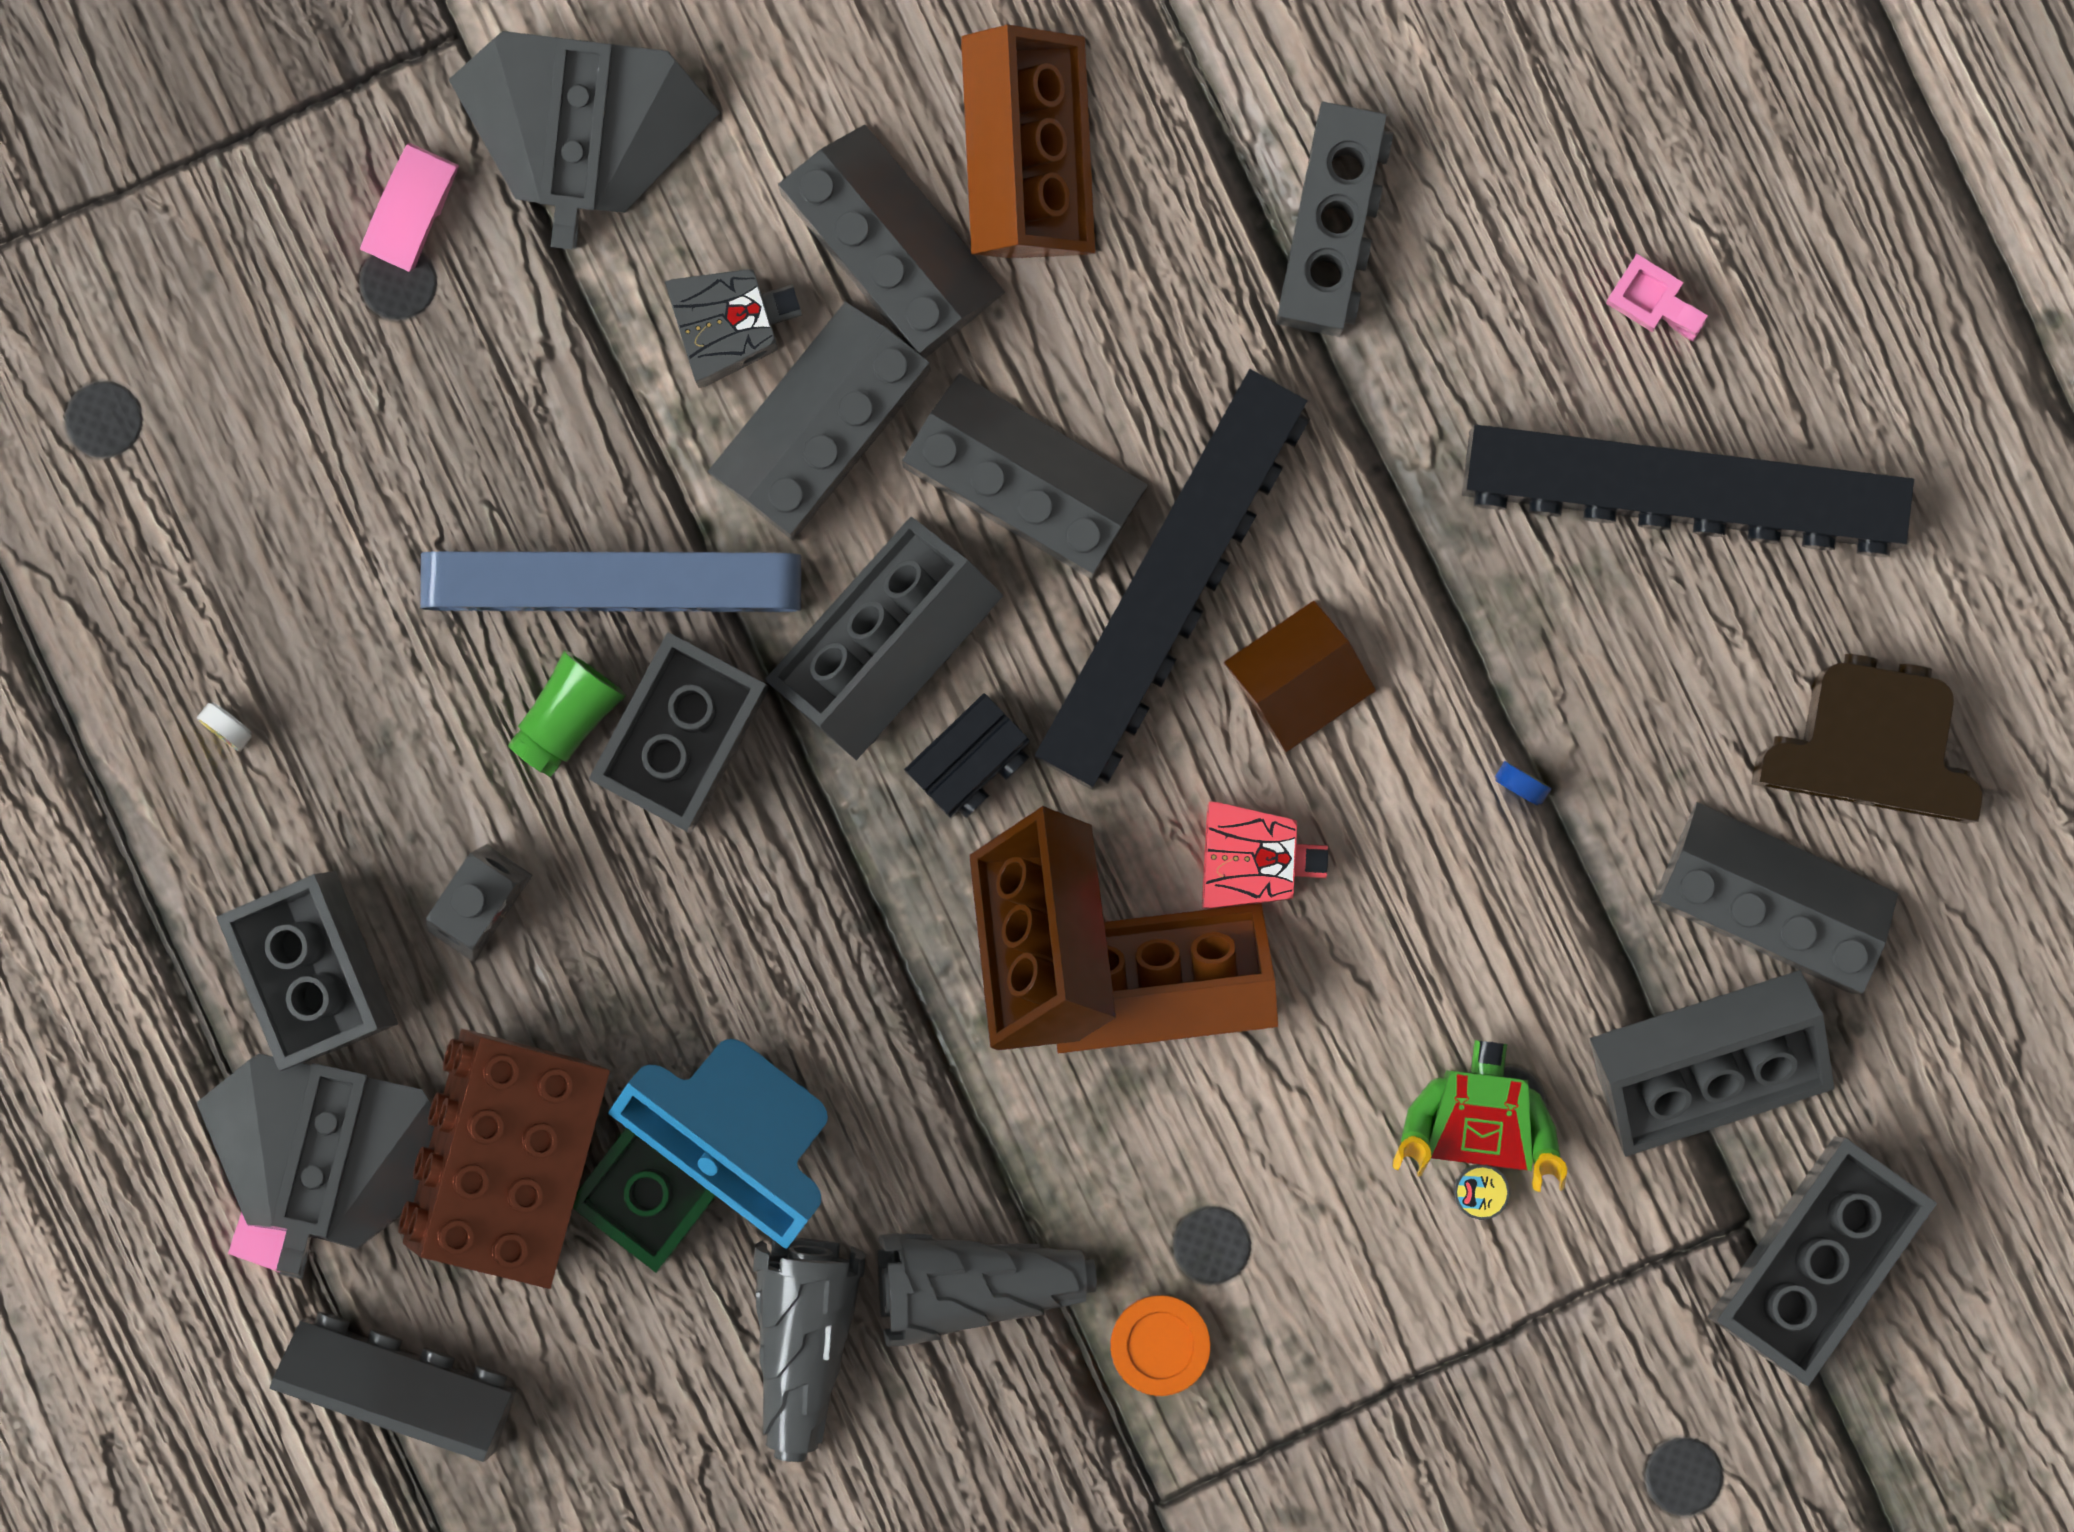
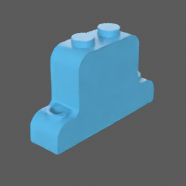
(734, 1132)

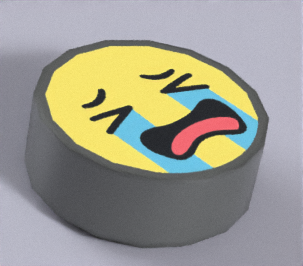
(1481, 1192)

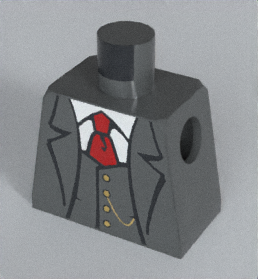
(727, 320)
(476, 901)

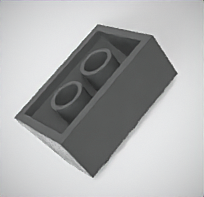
(307, 970)

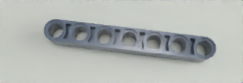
(610, 581)

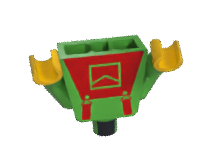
(1483, 1121)

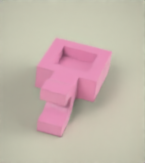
(1650, 294)

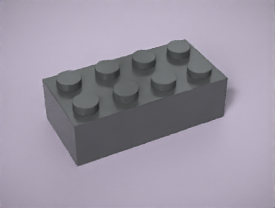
(1822, 1260)

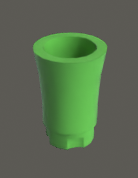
(564, 714)

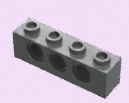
(1337, 133)

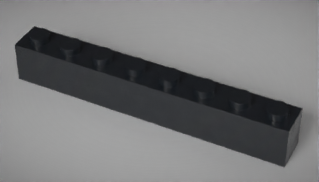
(1687, 488)
(1171, 579)

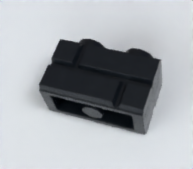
(969, 757)

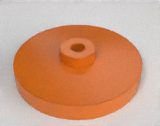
(1160, 1345)

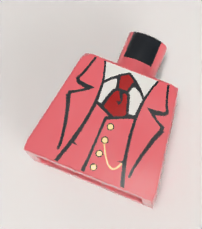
(1254, 857)

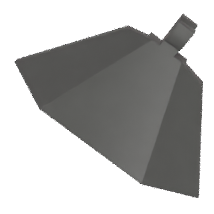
(580, 120)
(316, 1151)

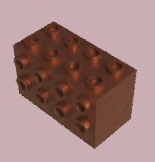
(503, 1158)

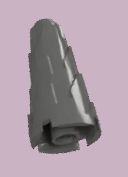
(961, 1284)
(804, 1320)

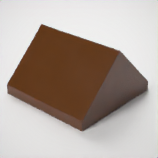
(1300, 675)

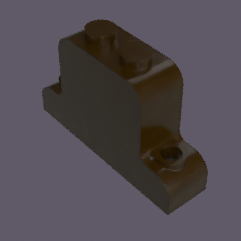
(1875, 743)

